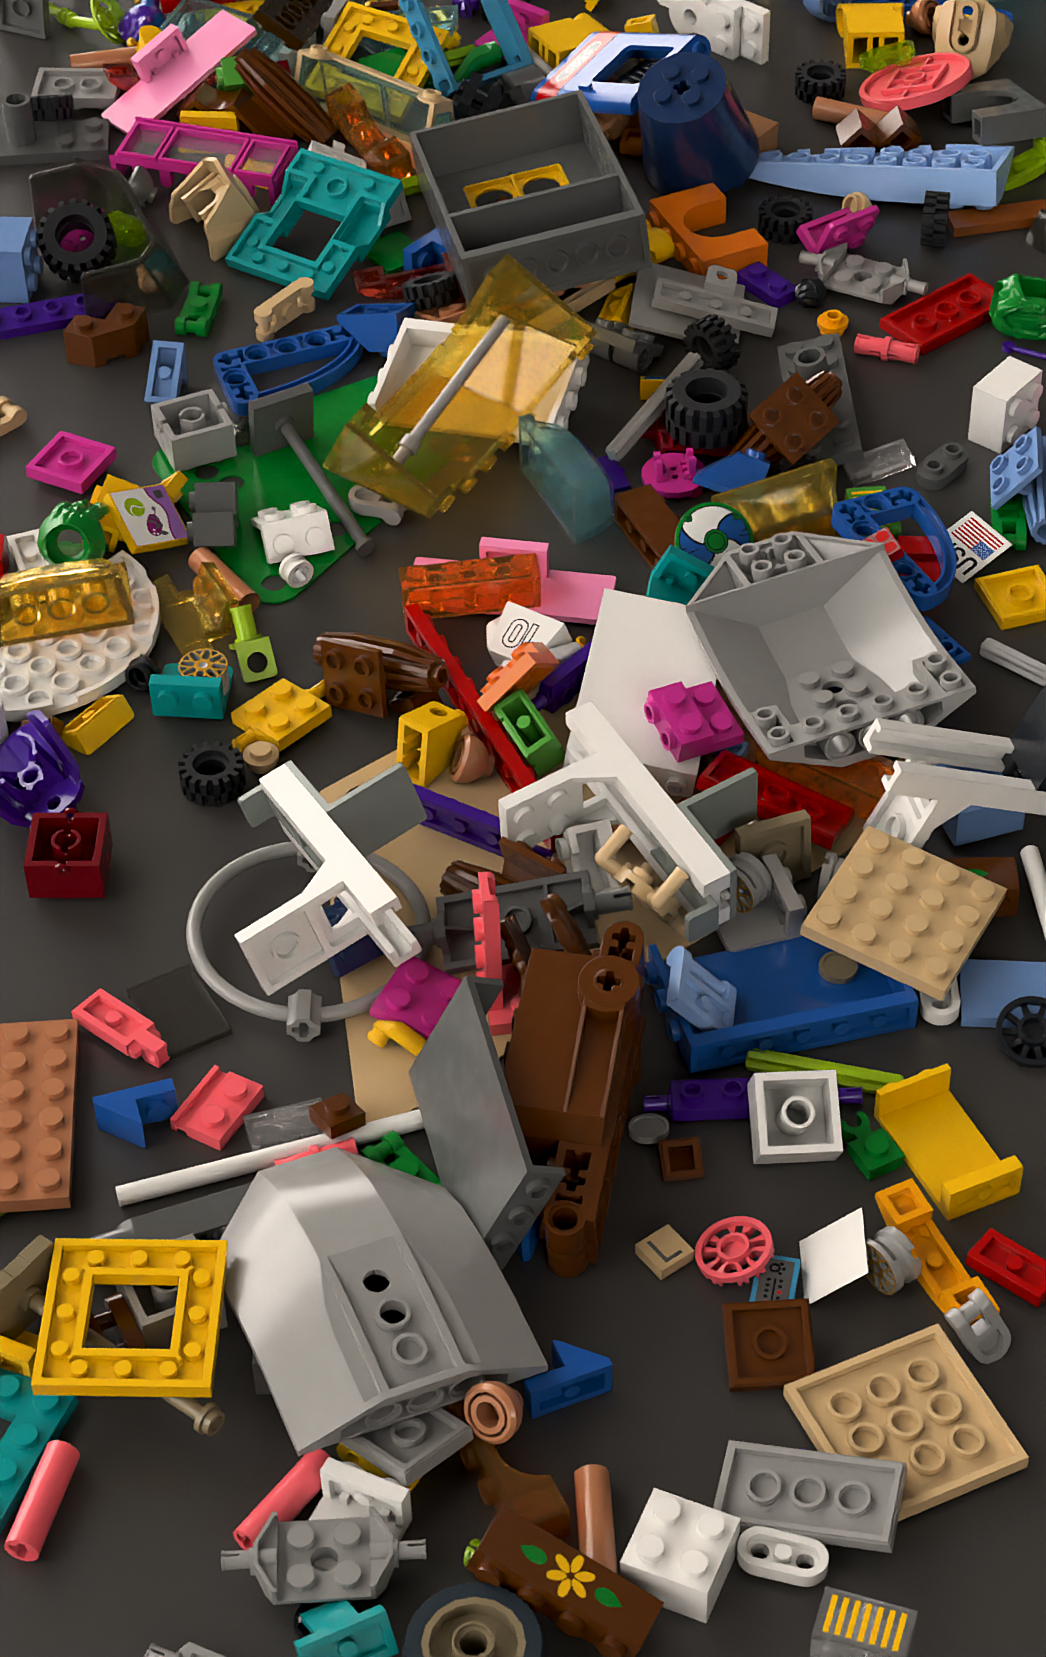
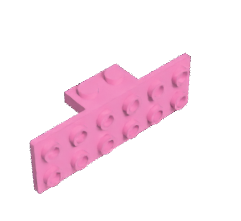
(175, 67)
(564, 594)

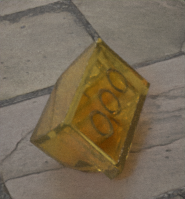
(788, 501)
(64, 600)

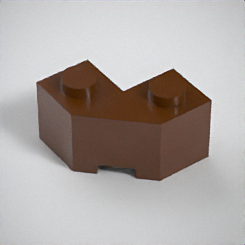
(892, 130)
(95, 340)

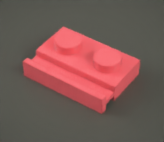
(217, 1107)

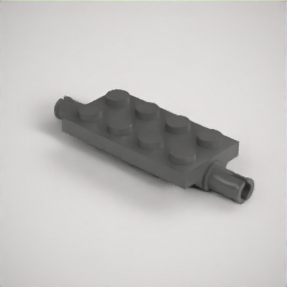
(454, 930)

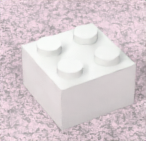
(1005, 404)
(794, 1116)
(681, 1553)

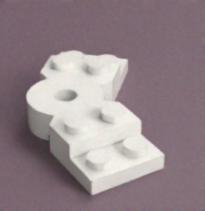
(729, 25)

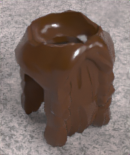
(563, 924)

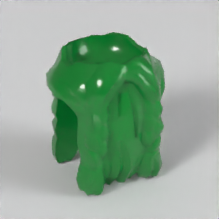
(1020, 307)
(79, 518)

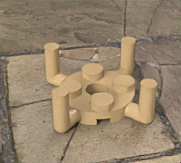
(639, 881)

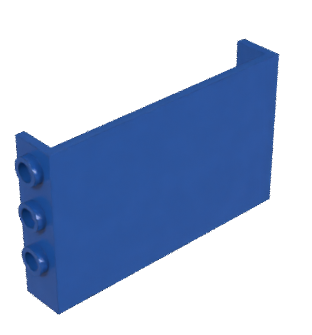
(783, 1004)

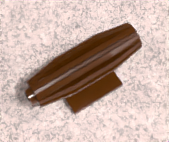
(279, 102)
(793, 418)
(364, 665)
(519, 865)

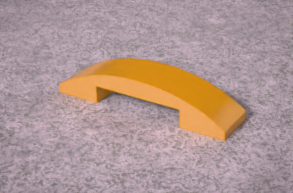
(942, 1272)

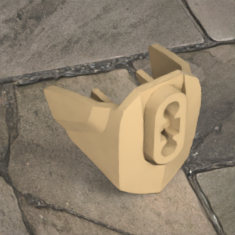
(986, 28)
(219, 200)

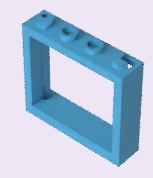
(505, 30)

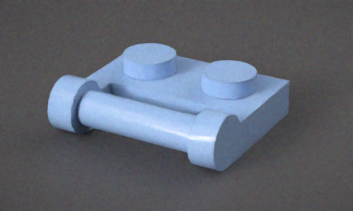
(698, 993)

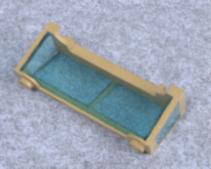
(392, 103)

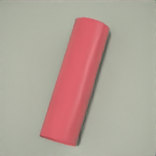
(286, 1498)
(42, 1501)

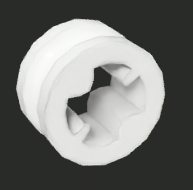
(289, 566)

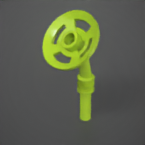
(103, 18)

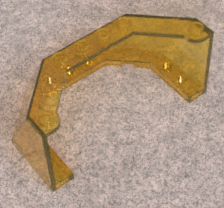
(484, 413)

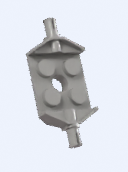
(846, 272)
(287, 1551)

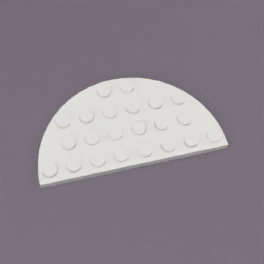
(83, 666)

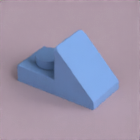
(166, 371)

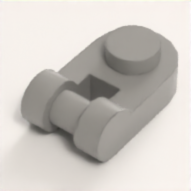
(372, 504)
(986, 1338)

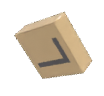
(664, 1252)

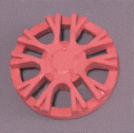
(734, 1250)

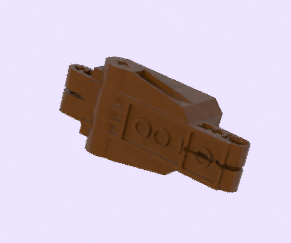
(573, 1080)

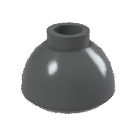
(143, 184)

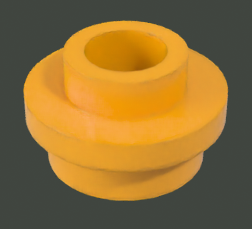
(832, 322)

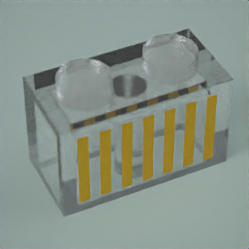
(861, 1627)

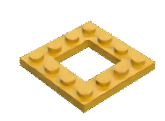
(363, 21)
(184, 1370)

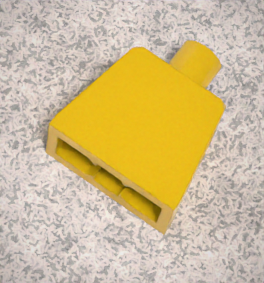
(428, 740)

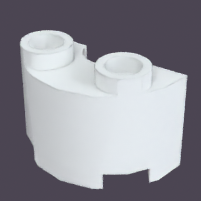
(579, 850)

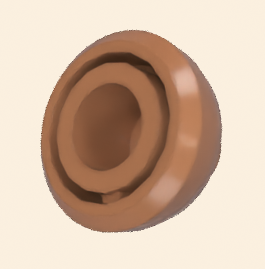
(921, 16)
(470, 760)
(493, 1411)

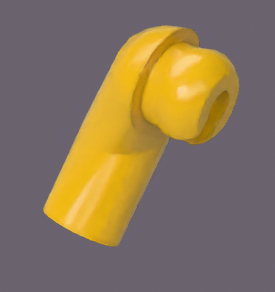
(397, 1031)

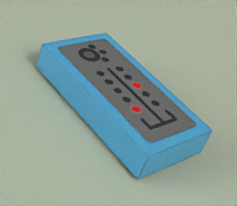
(778, 1281)

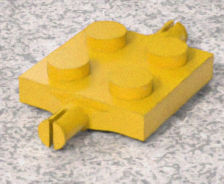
(280, 715)

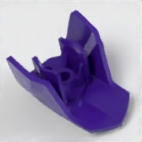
(37, 772)

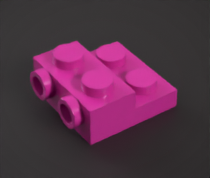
(692, 720)

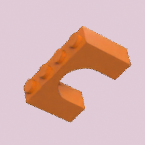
(698, 209)

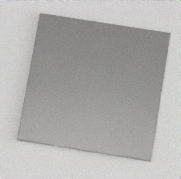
(658, 320)

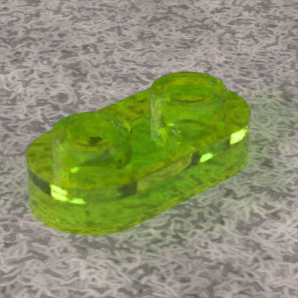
(879, 57)
(127, 229)

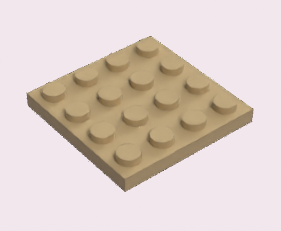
(903, 912)
(912, 1407)

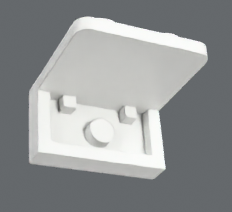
(298, 530)
(351, 1491)

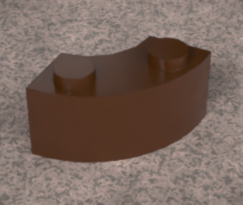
(211, 99)

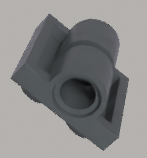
(624, 346)

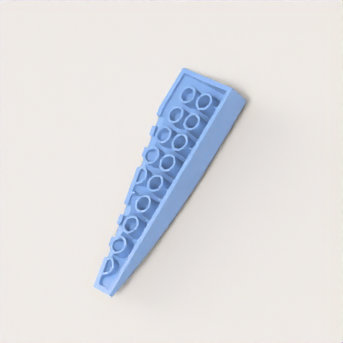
(969, 172)

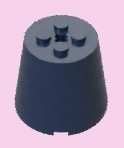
(693, 126)

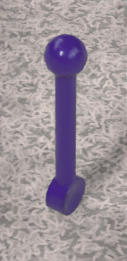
(1009, 347)

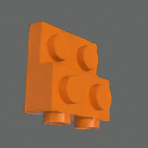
(526, 670)

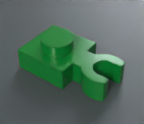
(871, 1151)

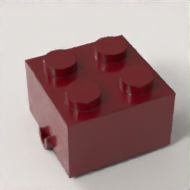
(68, 855)

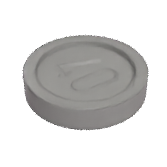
(648, 1128)

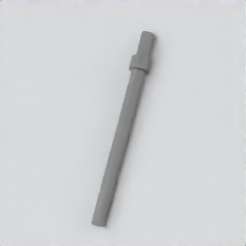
(411, 442)

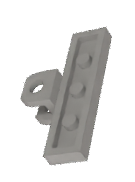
(715, 298)

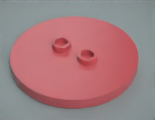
(917, 83)

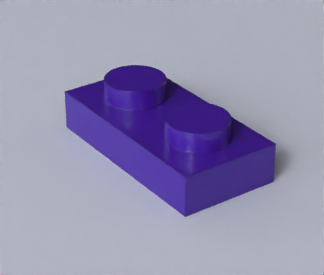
(766, 285)

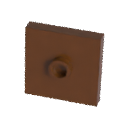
(767, 1343)

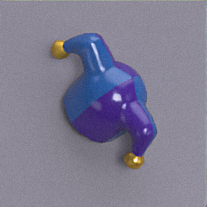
(142, 14)

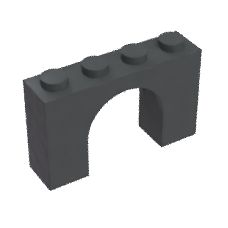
(998, 112)

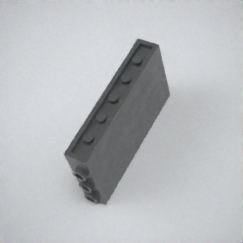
(476, 1125)

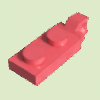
(122, 1027)

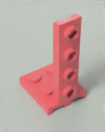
(489, 954)

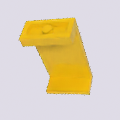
(944, 1144)

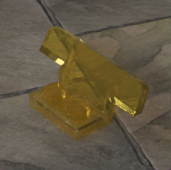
(196, 614)

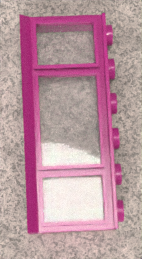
(181, 147)

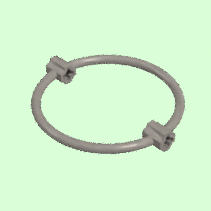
(304, 1007)

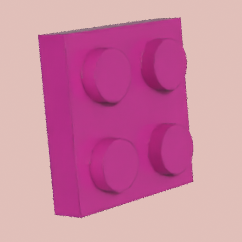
(71, 462)
(415, 996)

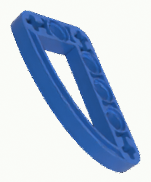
(238, 363)
(857, 518)

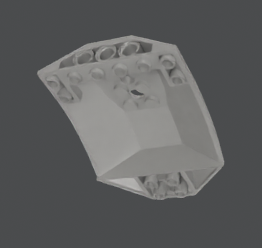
(815, 616)
(318, 1333)

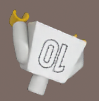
(525, 625)

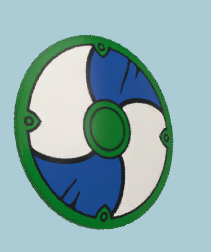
(711, 531)

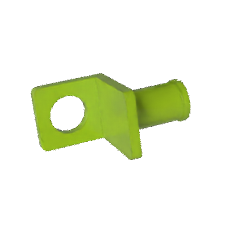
(250, 641)

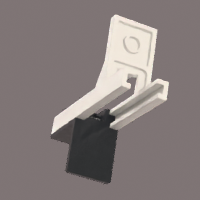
(906, 806)

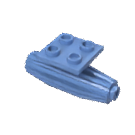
(1023, 472)

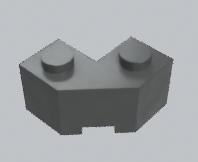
(215, 515)

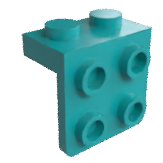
(677, 576)
(188, 695)

